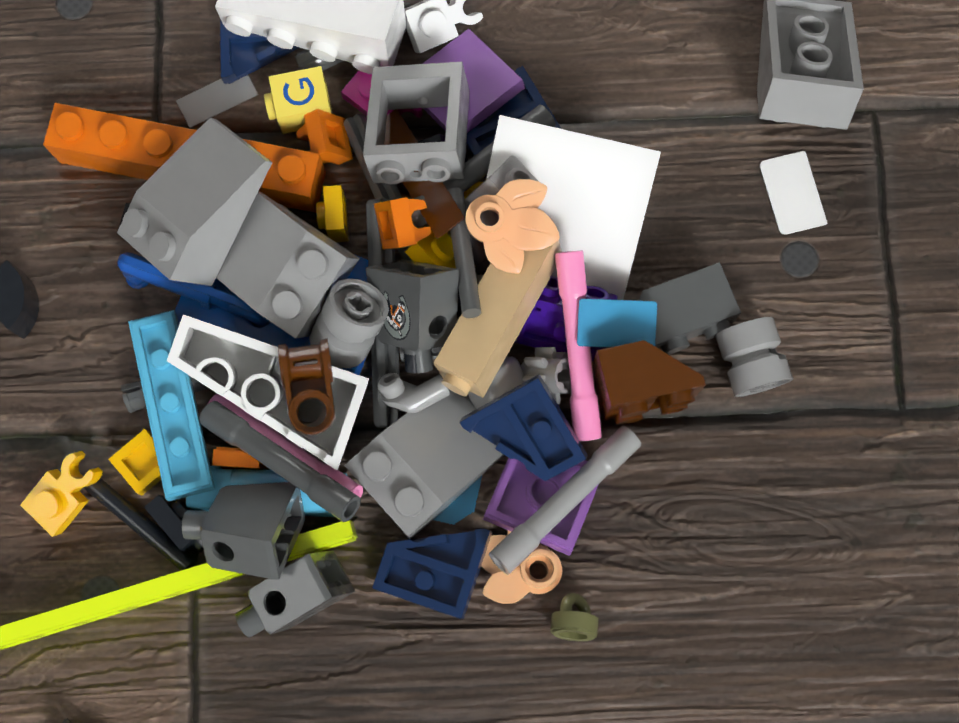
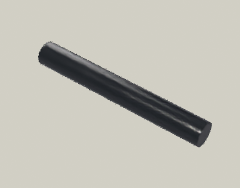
(140, 524)

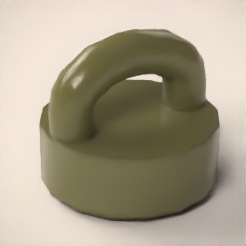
(574, 624)

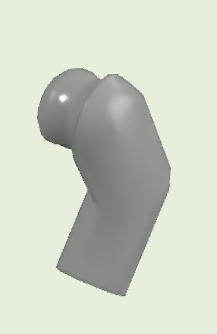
(408, 396)

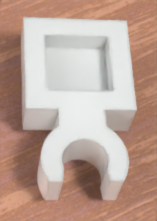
(434, 22)

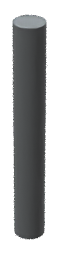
(464, 261)

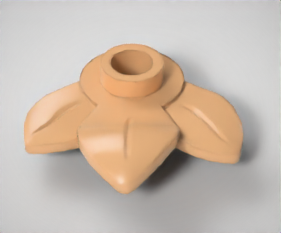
(519, 225)
(516, 585)

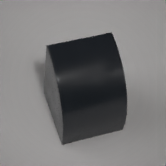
(17, 300)

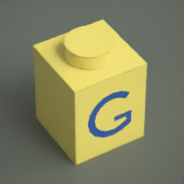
(295, 95)

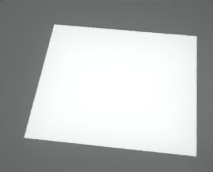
(592, 194)

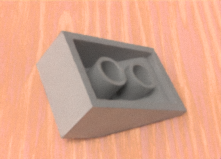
(809, 63)
(195, 204)
(284, 266)
(423, 463)

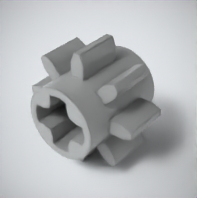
(552, 368)

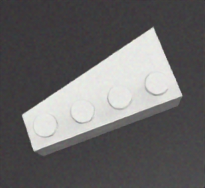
(347, 30)
(250, 377)

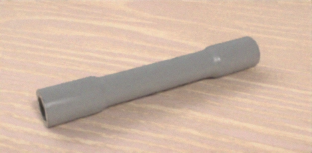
(527, 536)

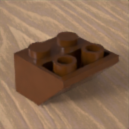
(641, 379)

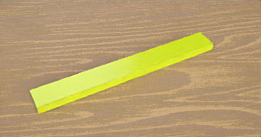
(156, 590)

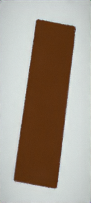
(441, 209)

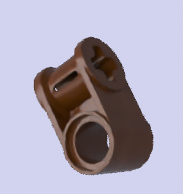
(307, 382)

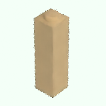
(482, 343)

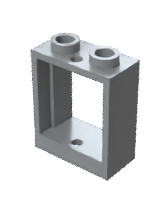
(409, 89)

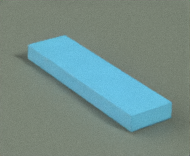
(170, 409)

